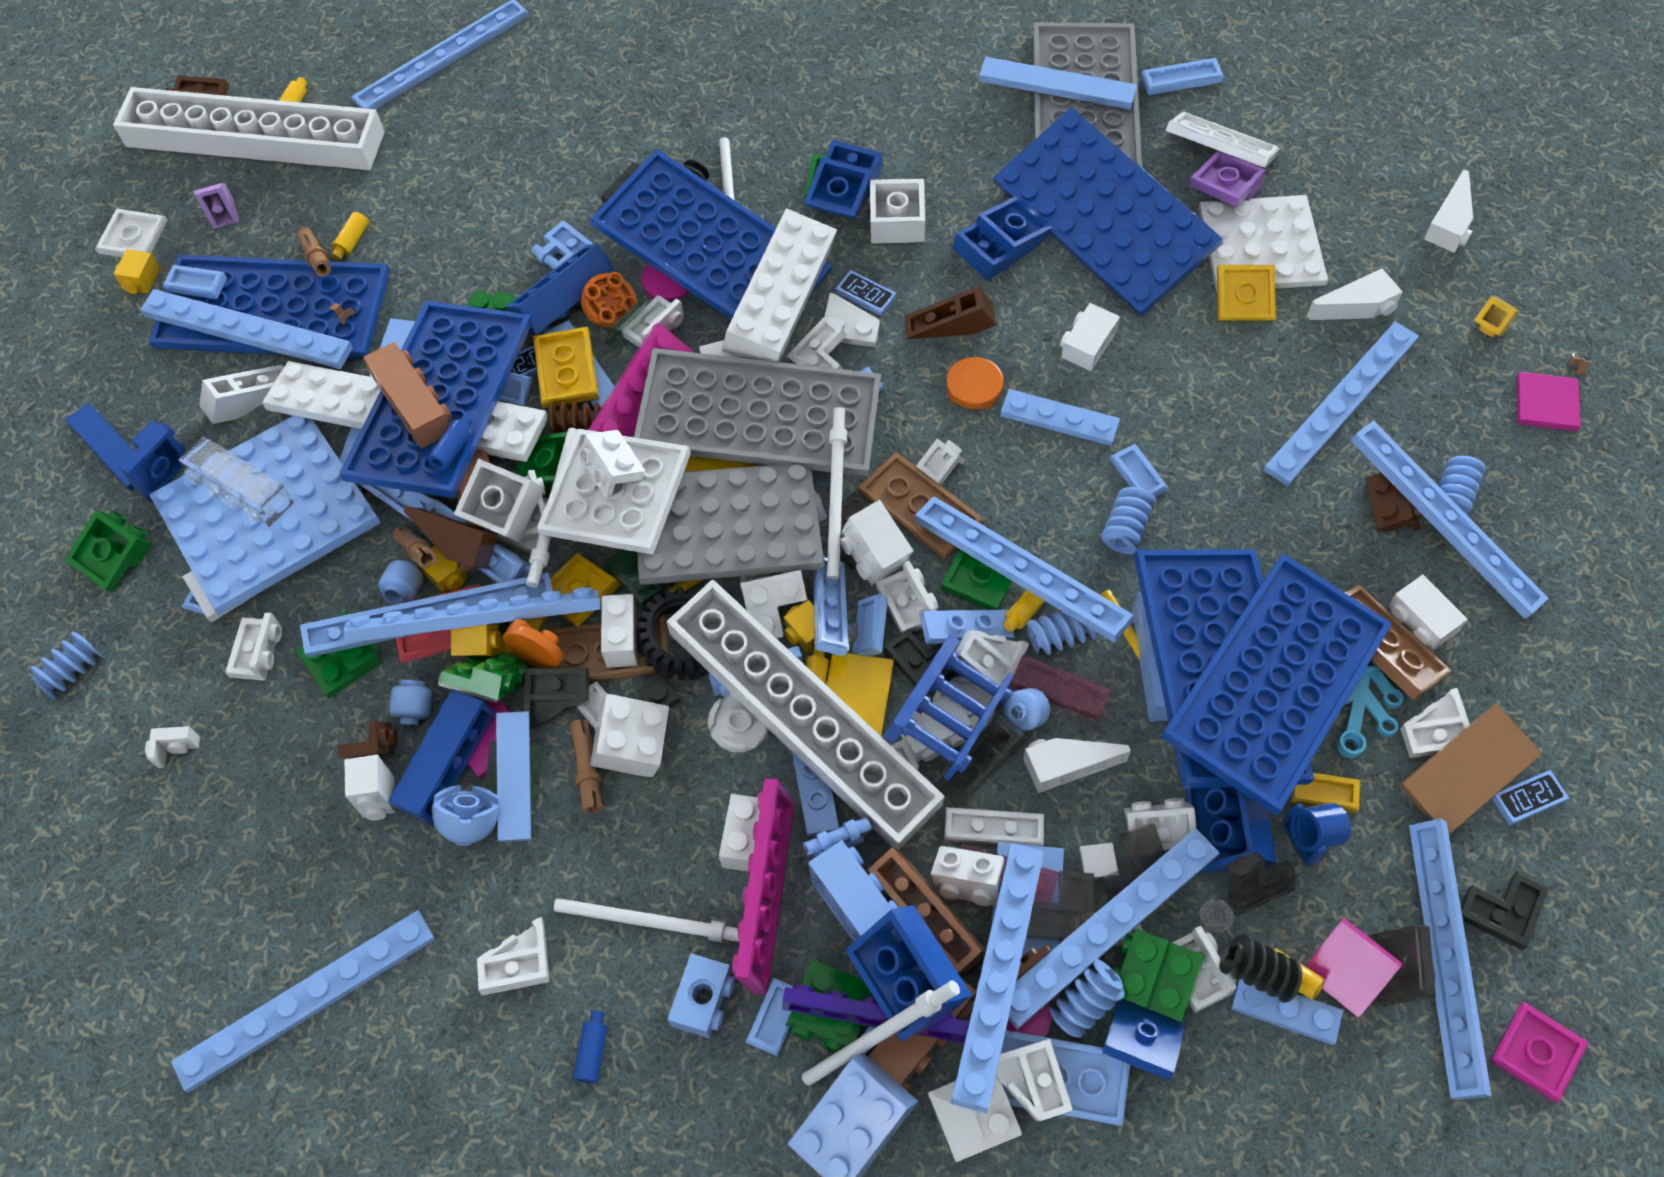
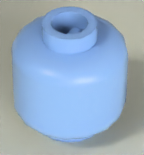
(400, 582)
(410, 702)
(1027, 708)

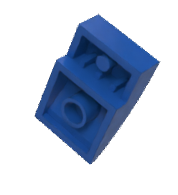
(844, 179)
(1001, 237)

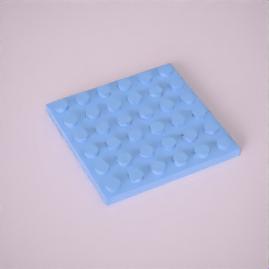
(241, 557)

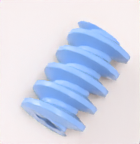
(1462, 481)
(1128, 519)
(1055, 630)
(64, 665)
(1090, 1001)

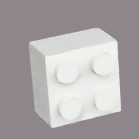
(897, 210)
(498, 500)
(875, 543)
(629, 735)

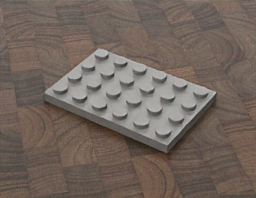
(737, 526)

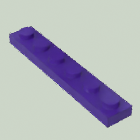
(865, 1012)

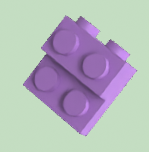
(1228, 178)

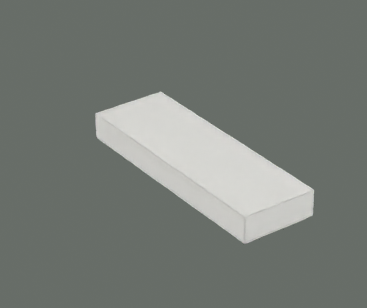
(993, 827)

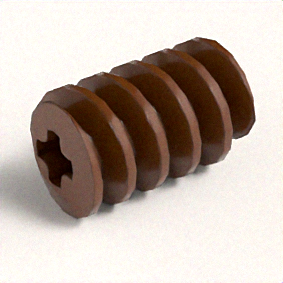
(563, 419)

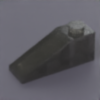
(989, 753)

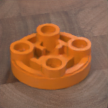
(607, 299)
(974, 383)
(530, 645)

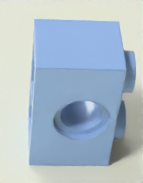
(699, 976)

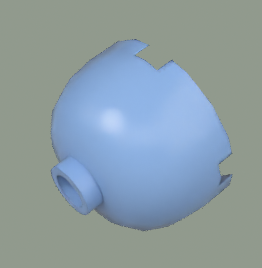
(465, 815)

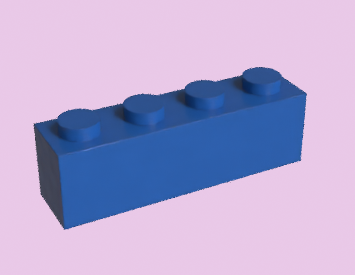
(561, 288)
(442, 754)

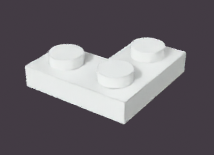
(817, 344)
(767, 593)

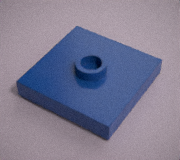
(1144, 1039)

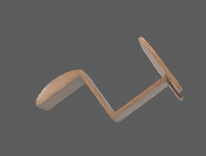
(341, 313)
(1581, 362)

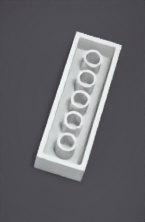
(779, 288)

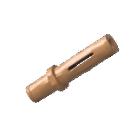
(314, 254)
(416, 548)
(588, 778)

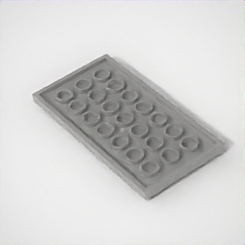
(1095, 51)
(758, 409)

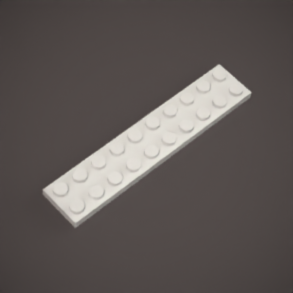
(349, 397)

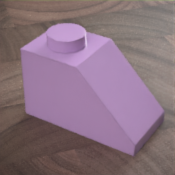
(217, 205)

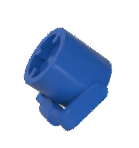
(1317, 830)

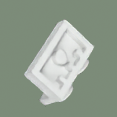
(1171, 820)

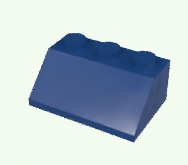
(1231, 825)
(902, 962)

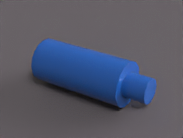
(450, 443)
(590, 1049)

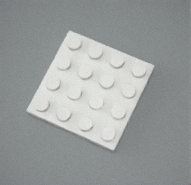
(1268, 233)
(634, 512)

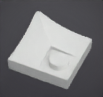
(970, 1130)

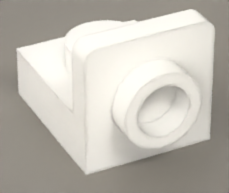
(940, 460)
(173, 739)

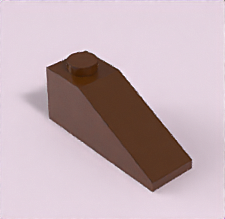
(954, 316)
(455, 539)

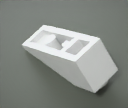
(1454, 217)
(1358, 300)
(236, 394)
(1066, 760)

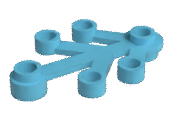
(1361, 698)

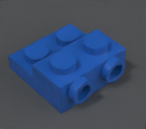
(154, 460)

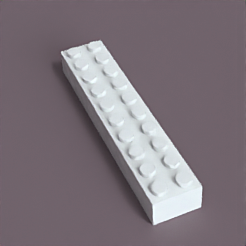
(250, 128)
(805, 715)

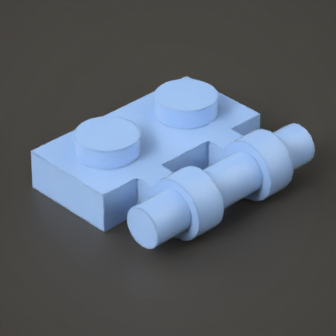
(561, 240)
(851, 833)

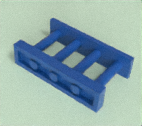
(920, 702)

